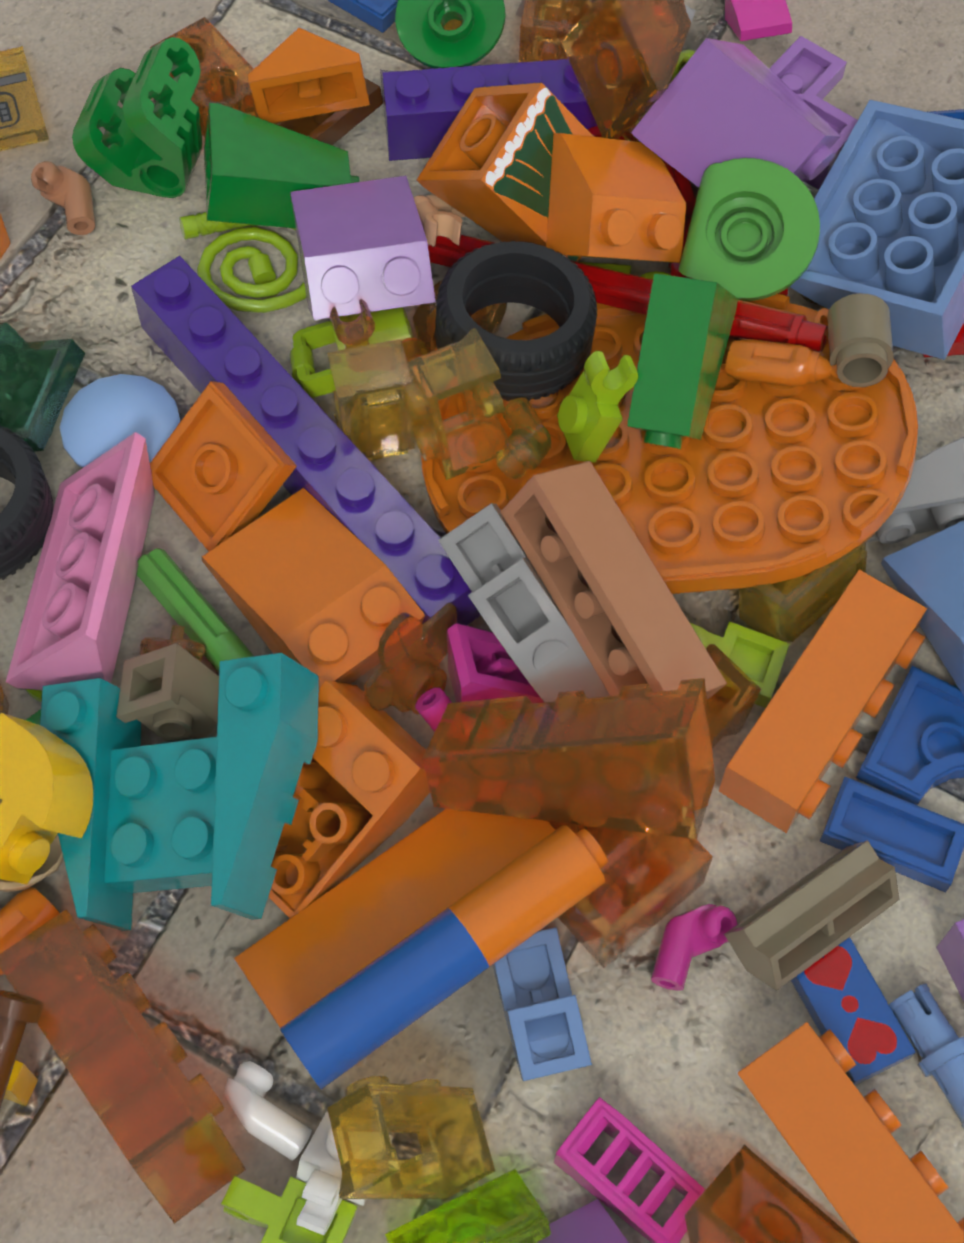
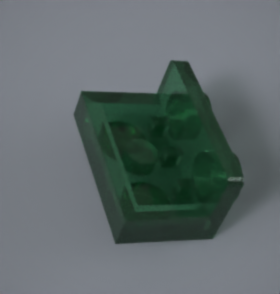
(35, 383)

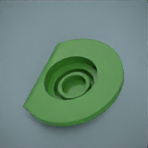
(751, 229)

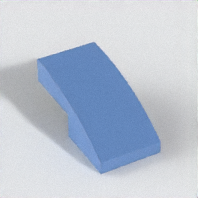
(541, 1008)

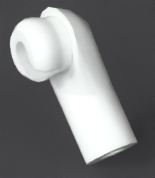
(262, 1117)

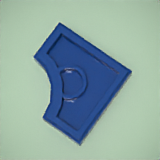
(918, 740)

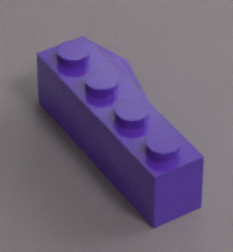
(426, 101)

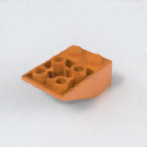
(350, 797)

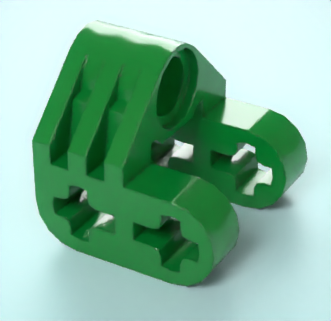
(145, 143)

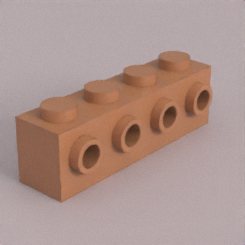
(606, 583)

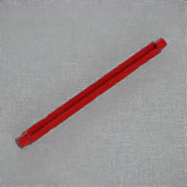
(634, 292)

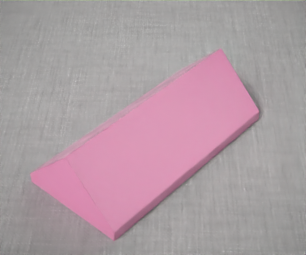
(86, 571)

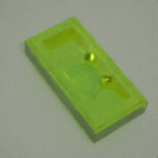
(488, 1214)

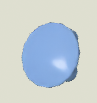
(114, 410)

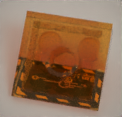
(626, 57)

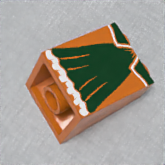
(500, 160)

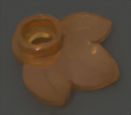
(410, 660)

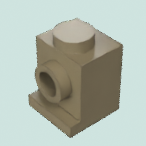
(176, 705)

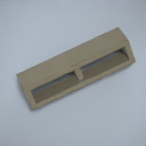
(814, 915)

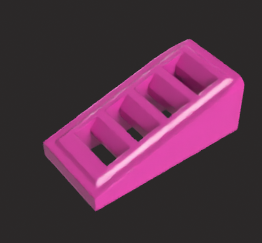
(593, 1178)

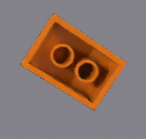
(311, 588)

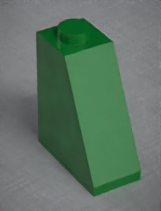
(258, 164)
(680, 358)

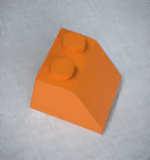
(613, 201)

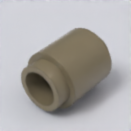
(860, 339)

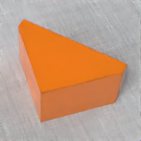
(307, 79)

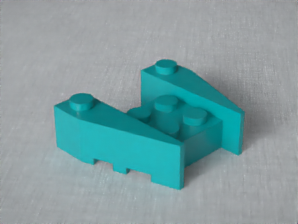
(190, 806)

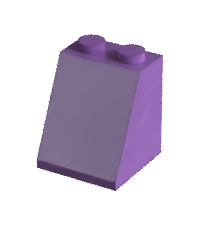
(730, 109)
(363, 246)

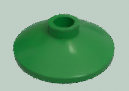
(423, 33)

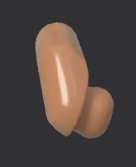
(67, 191)

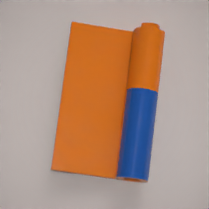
(414, 930)

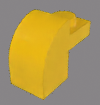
(42, 793)

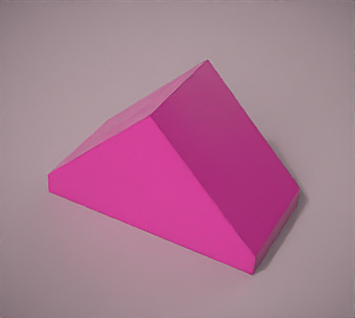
(483, 668)

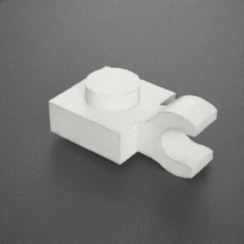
(322, 1173)

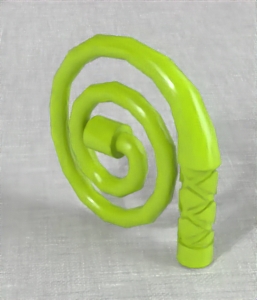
(259, 264)

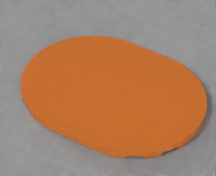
(762, 496)

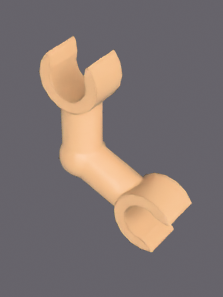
(438, 218)

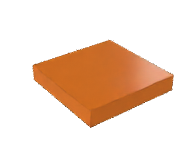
(219, 467)

